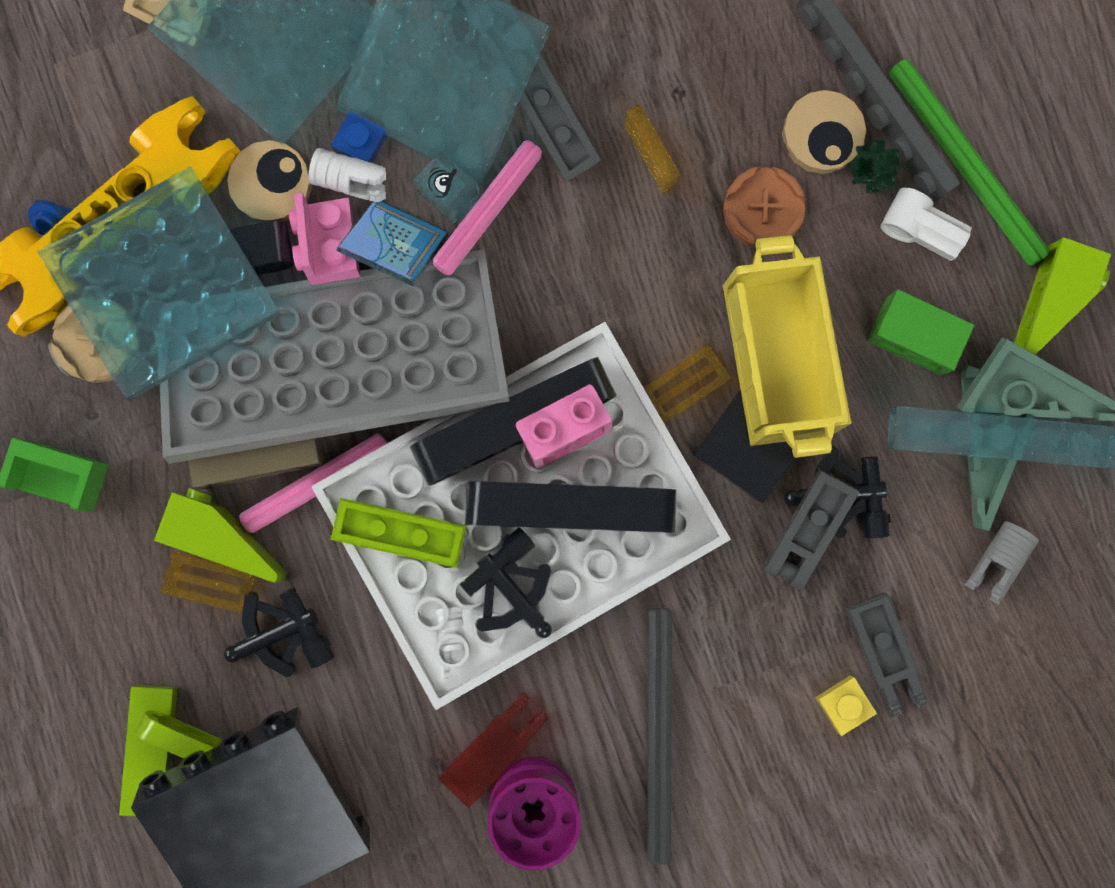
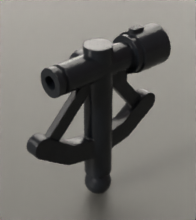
(869, 499)
(494, 571)
(296, 622)

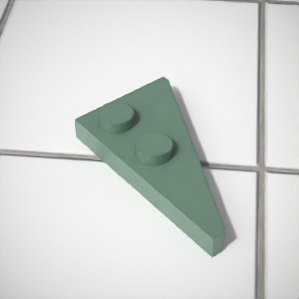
(1023, 383)
(986, 475)

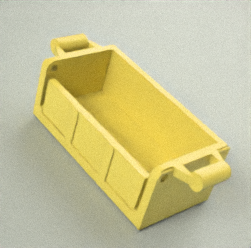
(786, 350)

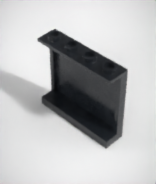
(251, 812)

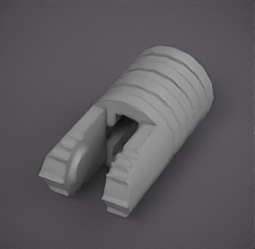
(1006, 552)

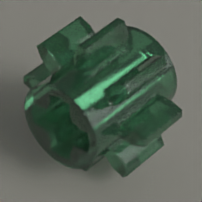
(875, 166)

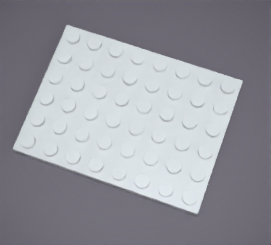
(588, 567)

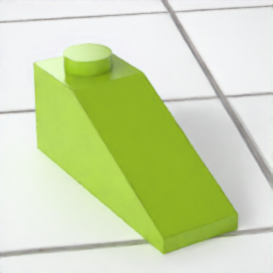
(1062, 288)
(214, 534)

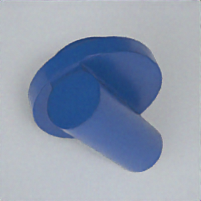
(45, 214)

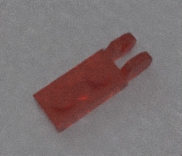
(490, 753)

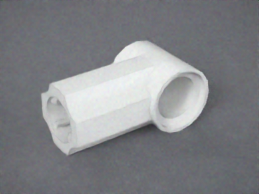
(915, 220)

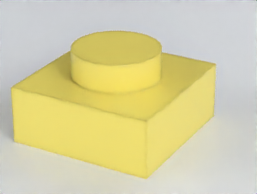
(846, 705)

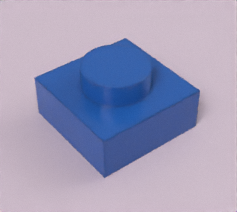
(358, 138)

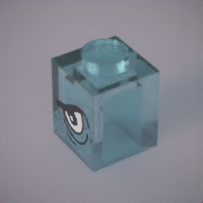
(447, 188)

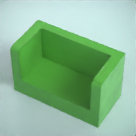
(920, 333)
(53, 474)

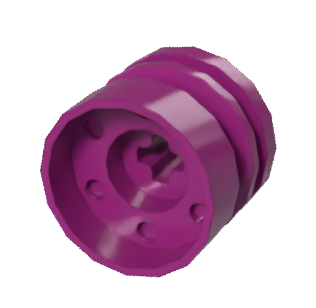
(536, 836)

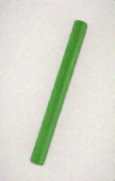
(968, 162)

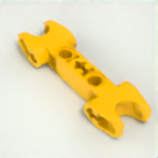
(162, 153)

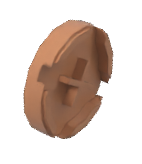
(763, 205)

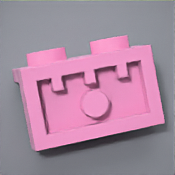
(319, 232)
(564, 426)

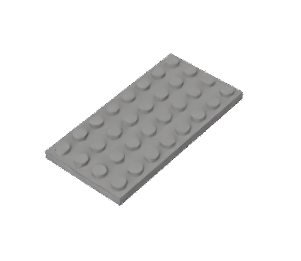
(343, 363)

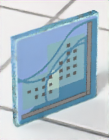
(392, 242)

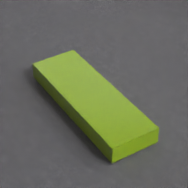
(398, 532)
(141, 757)

